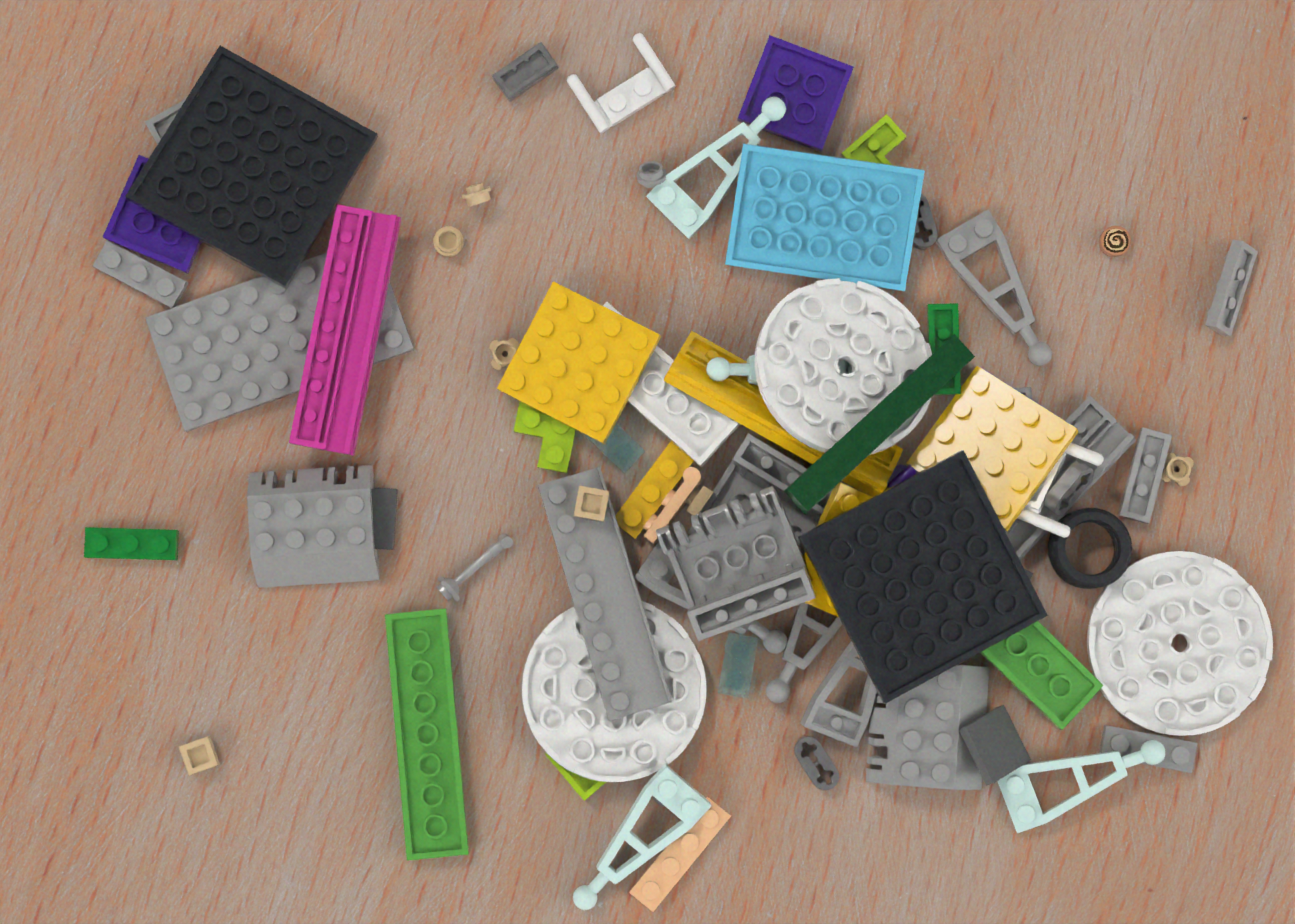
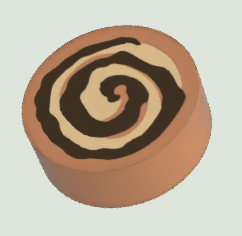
(1114, 241)

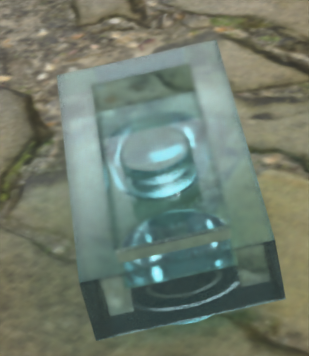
(620, 448)
(737, 665)

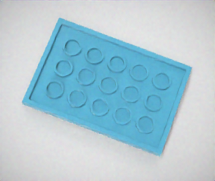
(824, 216)

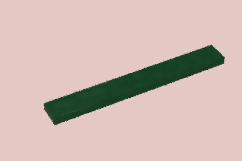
(879, 424)

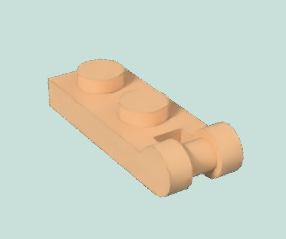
(673, 504)

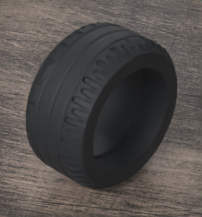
(1121, 542)

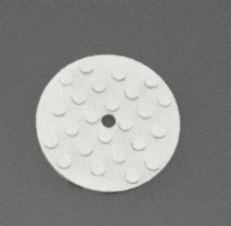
(808, 338)
(1224, 652)
(570, 717)

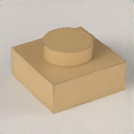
(698, 500)
(591, 503)
(199, 755)

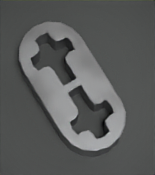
(928, 224)
(1069, 487)
(822, 758)

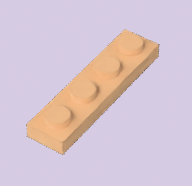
(677, 858)

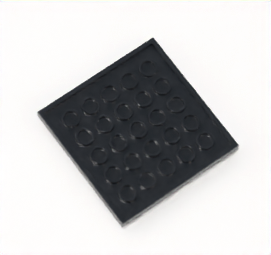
(252, 166)
(923, 576)

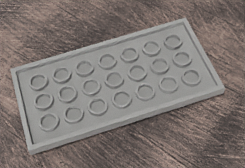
(250, 344)

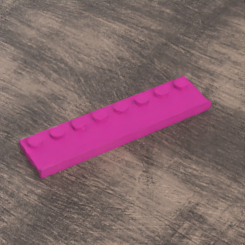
(345, 330)

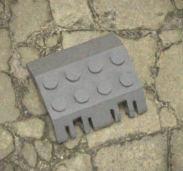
(757, 468)
(312, 527)
(737, 564)
(925, 732)

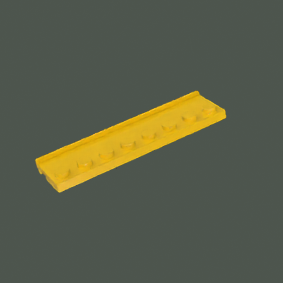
(746, 406)

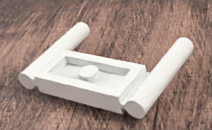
(629, 95)
(1031, 511)

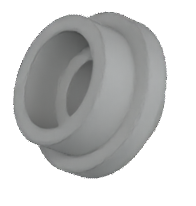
(651, 174)

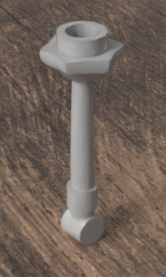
(450, 587)

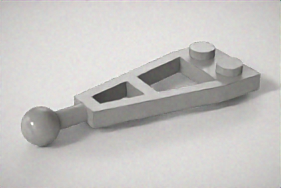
(971, 238)
(657, 572)
(778, 689)
(836, 720)

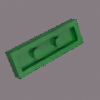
(941, 326)
(131, 543)

